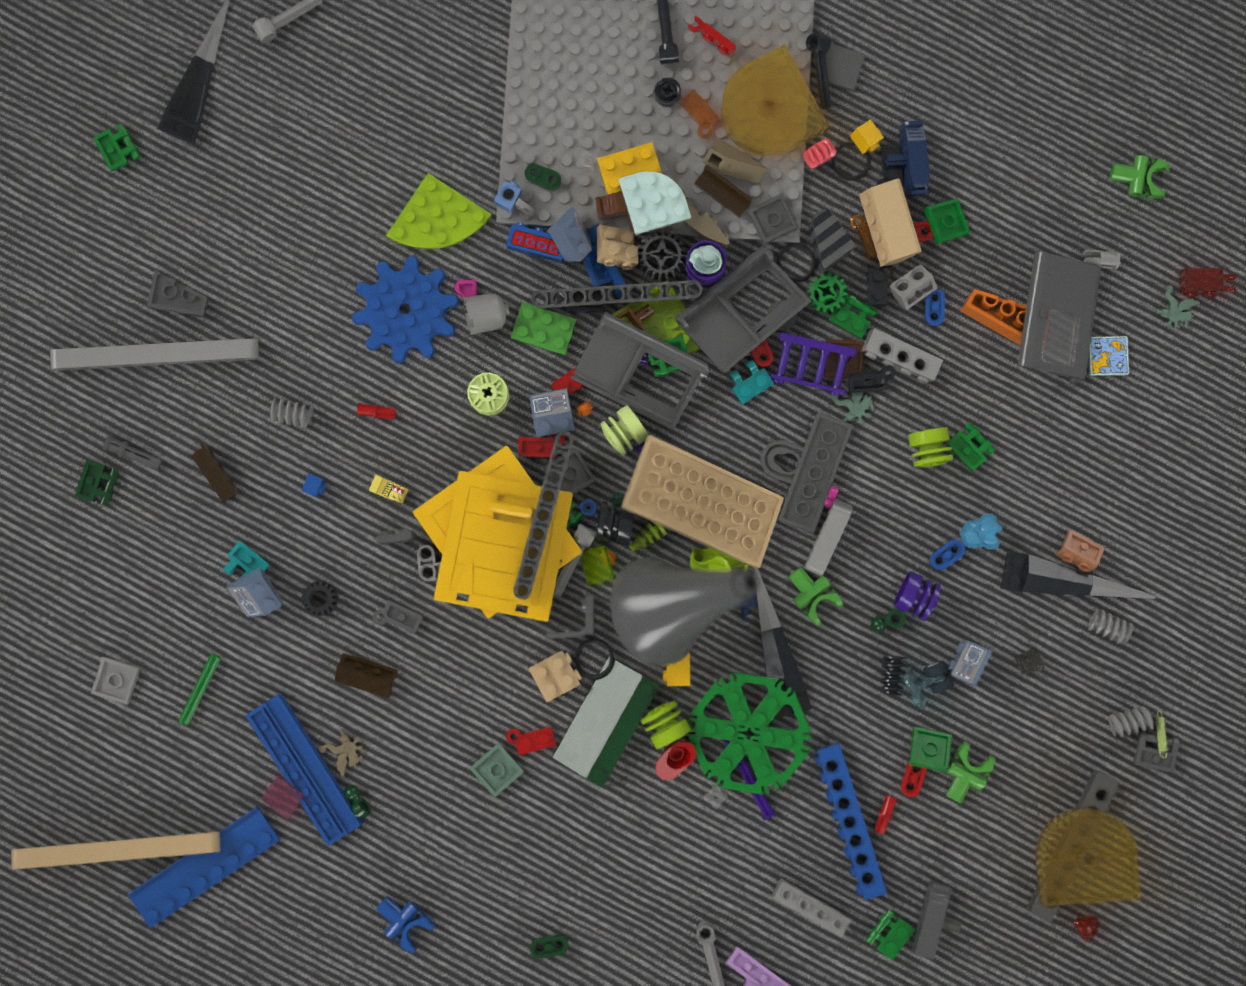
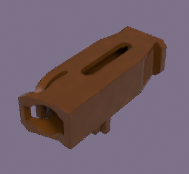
(612, 207)

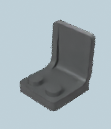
(588, 605)

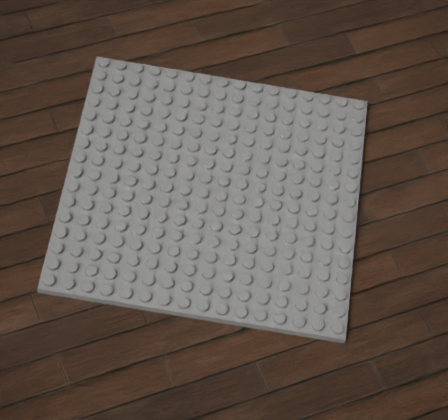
(588, 82)

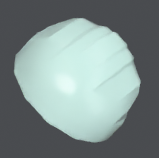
(706, 259)

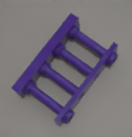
(825, 349)

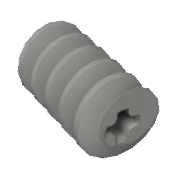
(290, 414)
(1113, 626)
(1130, 720)

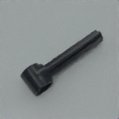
(819, 46)
(668, 50)

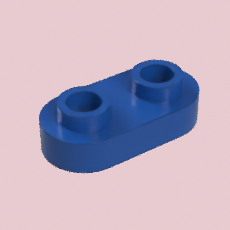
(935, 307)
(947, 555)

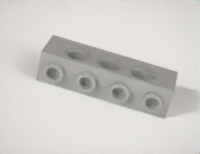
(930, 363)
(811, 907)

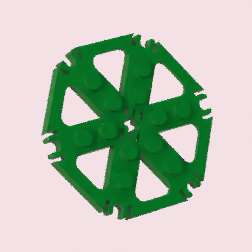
(743, 716)

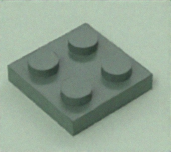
(496, 769)

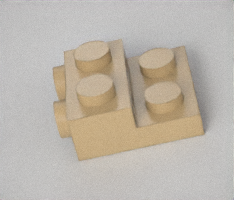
(616, 247)
(555, 675)

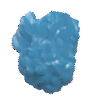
(981, 532)

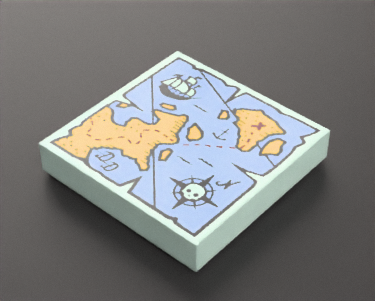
(1108, 356)

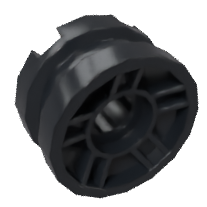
(672, 98)

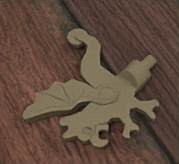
(347, 749)

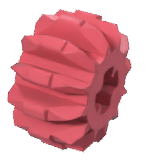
(819, 153)

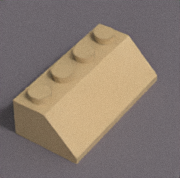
(890, 222)

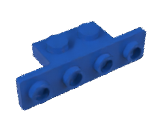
(599, 272)

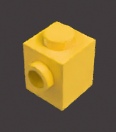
(867, 137)

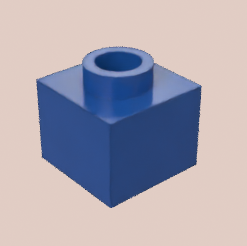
(314, 485)

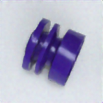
(705, 280)
(920, 597)

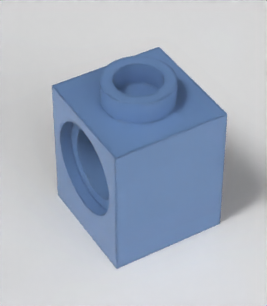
(508, 205)

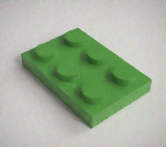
(543, 328)

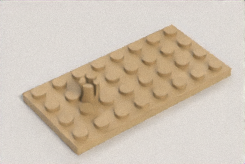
(702, 502)

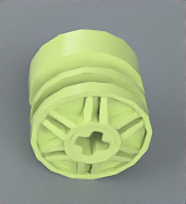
(492, 404)
(624, 430)

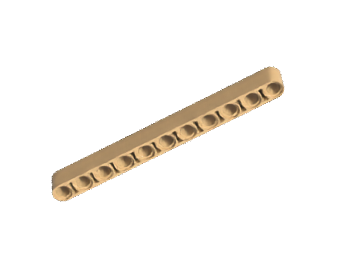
(115, 850)

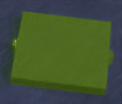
(597, 565)

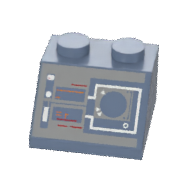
(571, 236)
(551, 412)
(255, 594)
(969, 662)

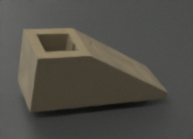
(733, 162)

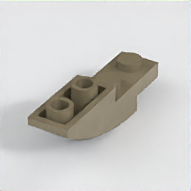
(705, 226)

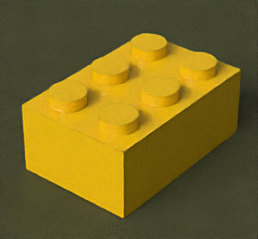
(627, 163)

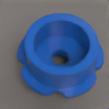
(583, 507)

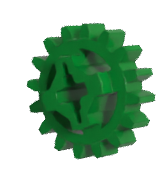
(831, 286)

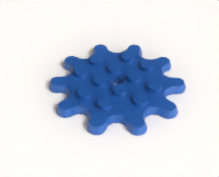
(410, 329)

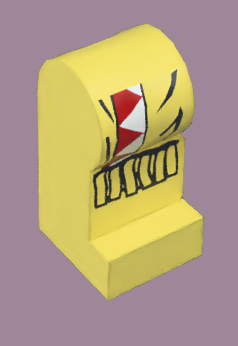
(388, 489)

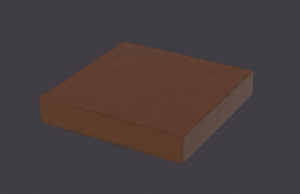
(853, 364)

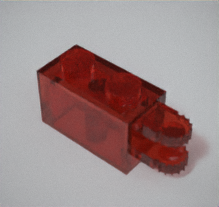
(1204, 281)

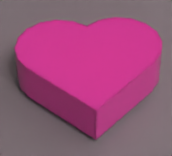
(466, 288)
(831, 497)

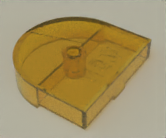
(779, 84)
(1107, 874)

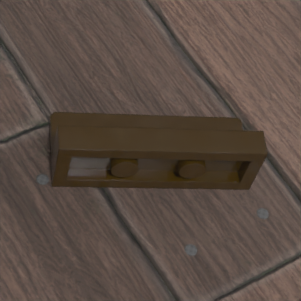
(723, 191)
(215, 473)
(365, 675)

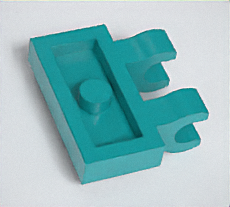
(751, 386)
(246, 558)

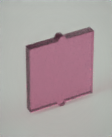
(282, 797)

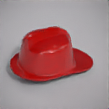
(675, 759)

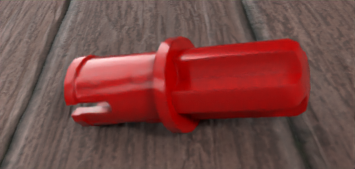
(376, 411)
(885, 814)

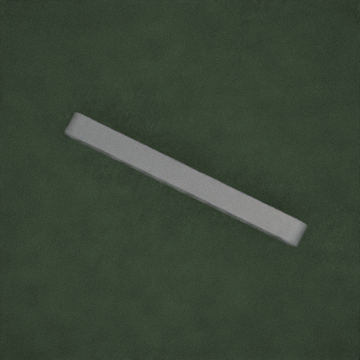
(154, 354)

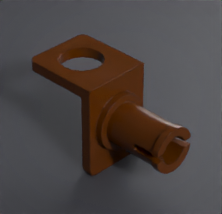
(637, 317)

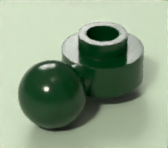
(879, 624)
(360, 806)

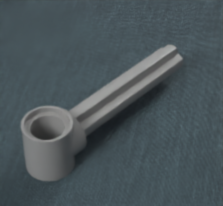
(267, 28)
(584, 538)
(710, 953)

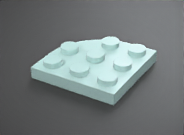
(653, 201)

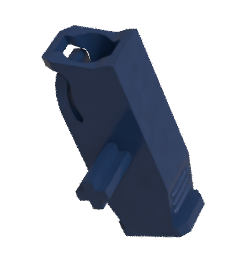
(912, 158)

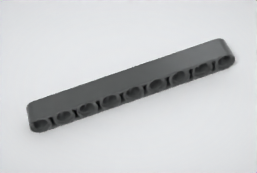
(607, 294)
(543, 505)

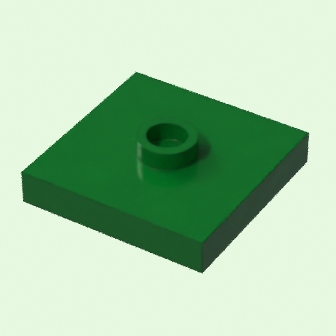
(947, 221)
(930, 749)

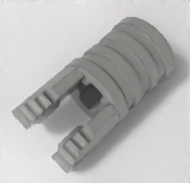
(1102, 258)

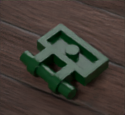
(91, 480)

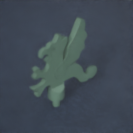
(1174, 313)
(856, 409)

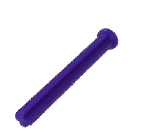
(749, 778)

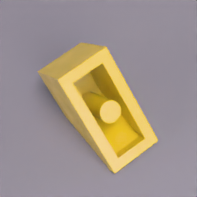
(678, 673)

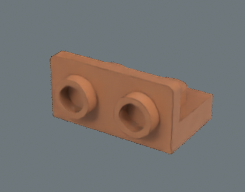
(1080, 552)

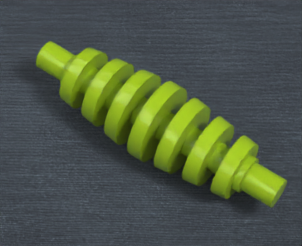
(652, 531)

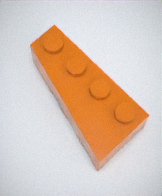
(996, 313)

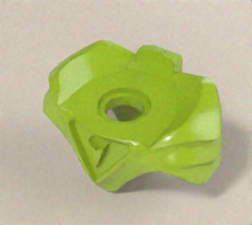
(713, 560)

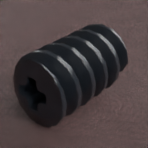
(892, 675)

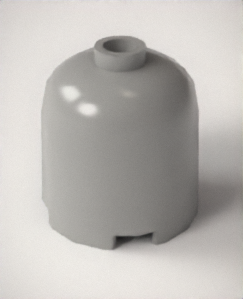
(485, 313)

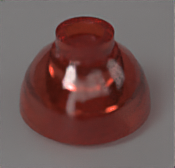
(1087, 927)

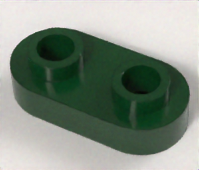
(542, 177)
(550, 948)

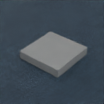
(115, 680)

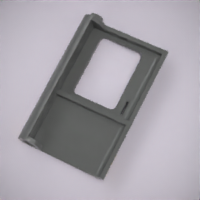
(721, 329)
(613, 358)

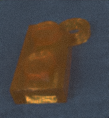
(700, 112)
(864, 234)

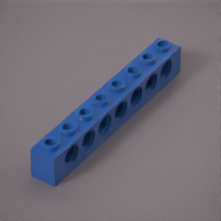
(875, 886)

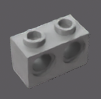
(913, 286)

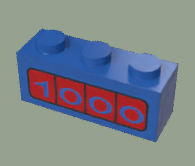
(533, 242)

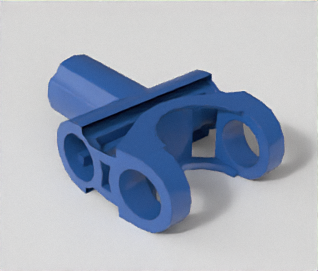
(403, 920)

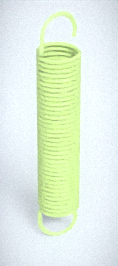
(1161, 734)

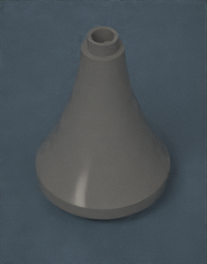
(667, 607)

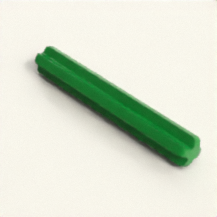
(199, 689)

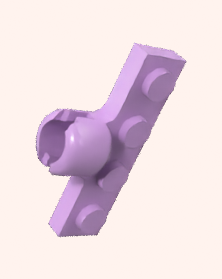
(752, 970)

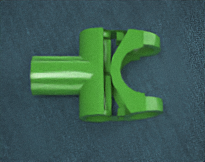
(1139, 176)
(811, 593)
(966, 775)

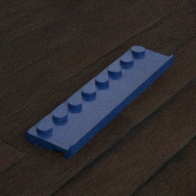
(304, 768)
(199, 872)

